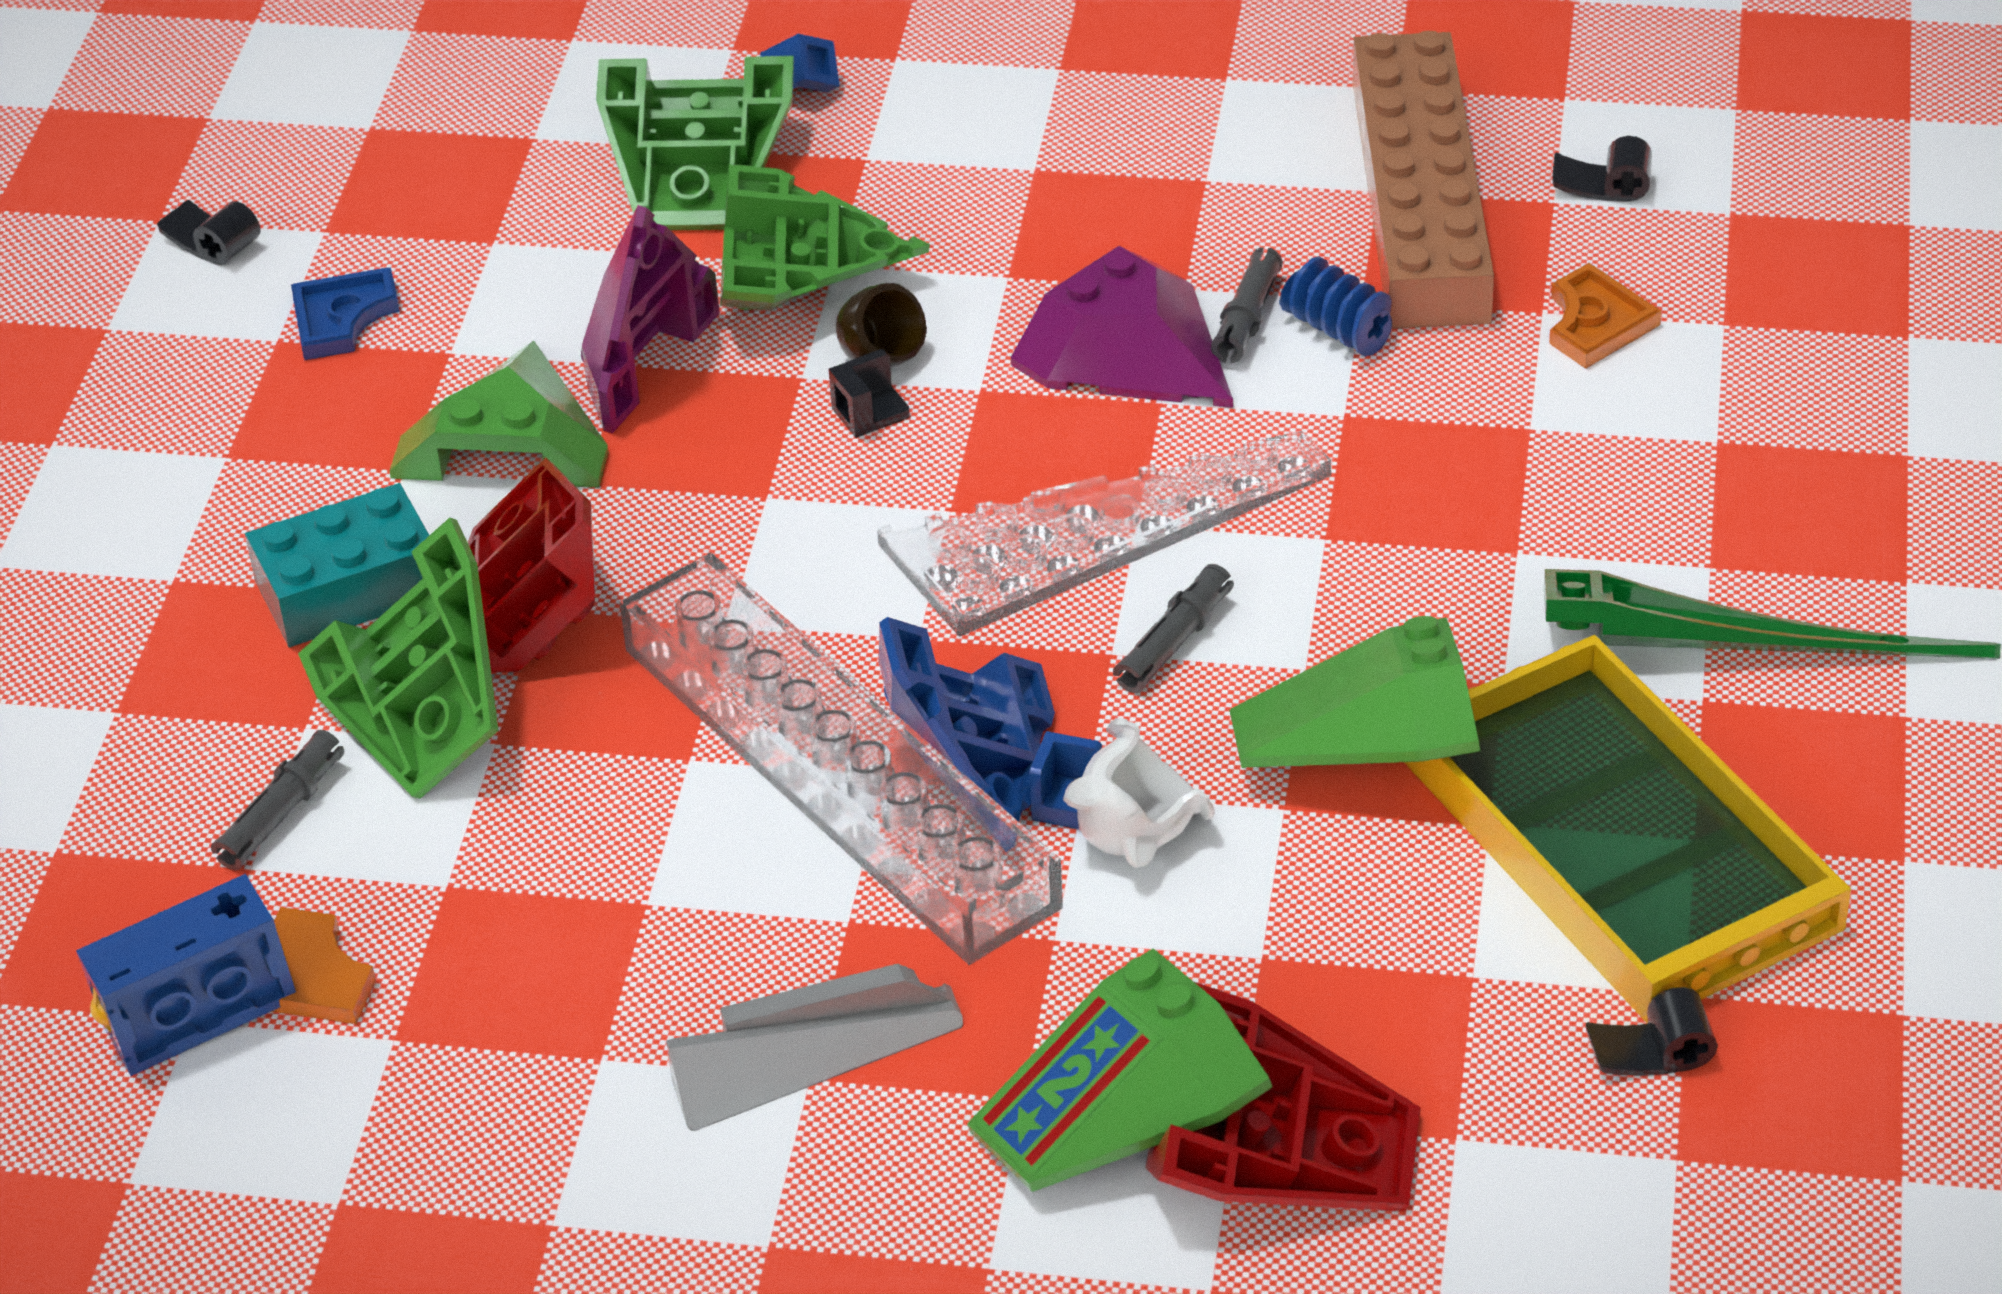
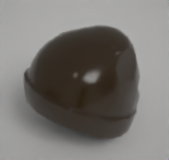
(884, 319)

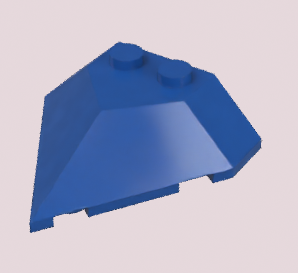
(978, 721)

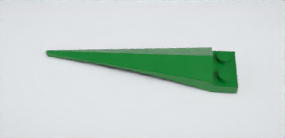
(1654, 617)

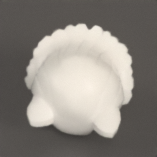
(1132, 798)

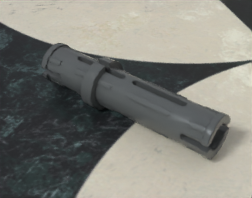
(1242, 315)
(1185, 614)
(291, 784)

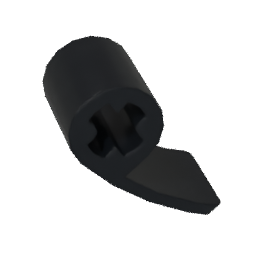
(1622, 179)
(211, 237)
(1671, 1042)

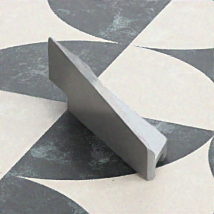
(804, 1039)

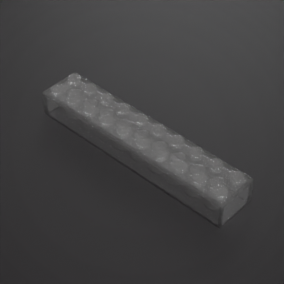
(843, 758)

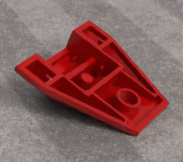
(534, 566)
(1308, 1141)

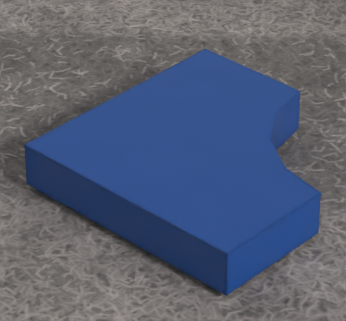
(338, 309)

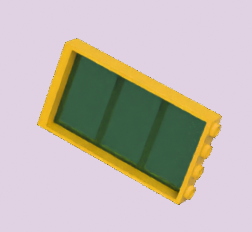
(1632, 830)

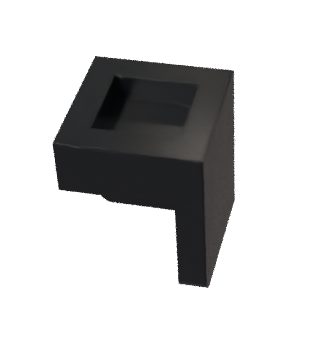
(865, 395)

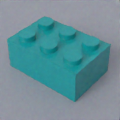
(337, 562)

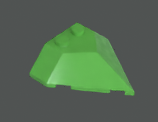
(794, 242)
(508, 410)

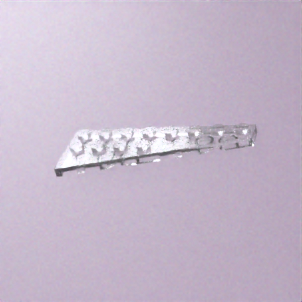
(1071, 533)

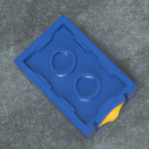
(186, 974)

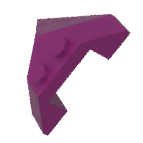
(644, 291)
(1124, 330)

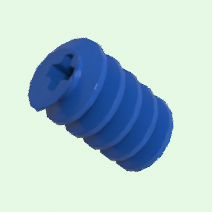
(1339, 305)

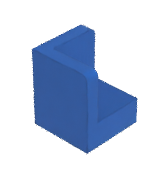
(813, 61)
(1055, 766)

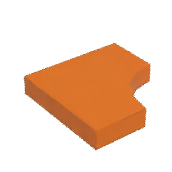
(1598, 315)
(324, 977)

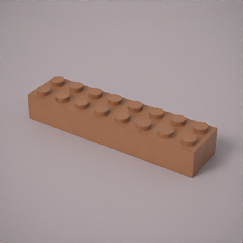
(1422, 180)

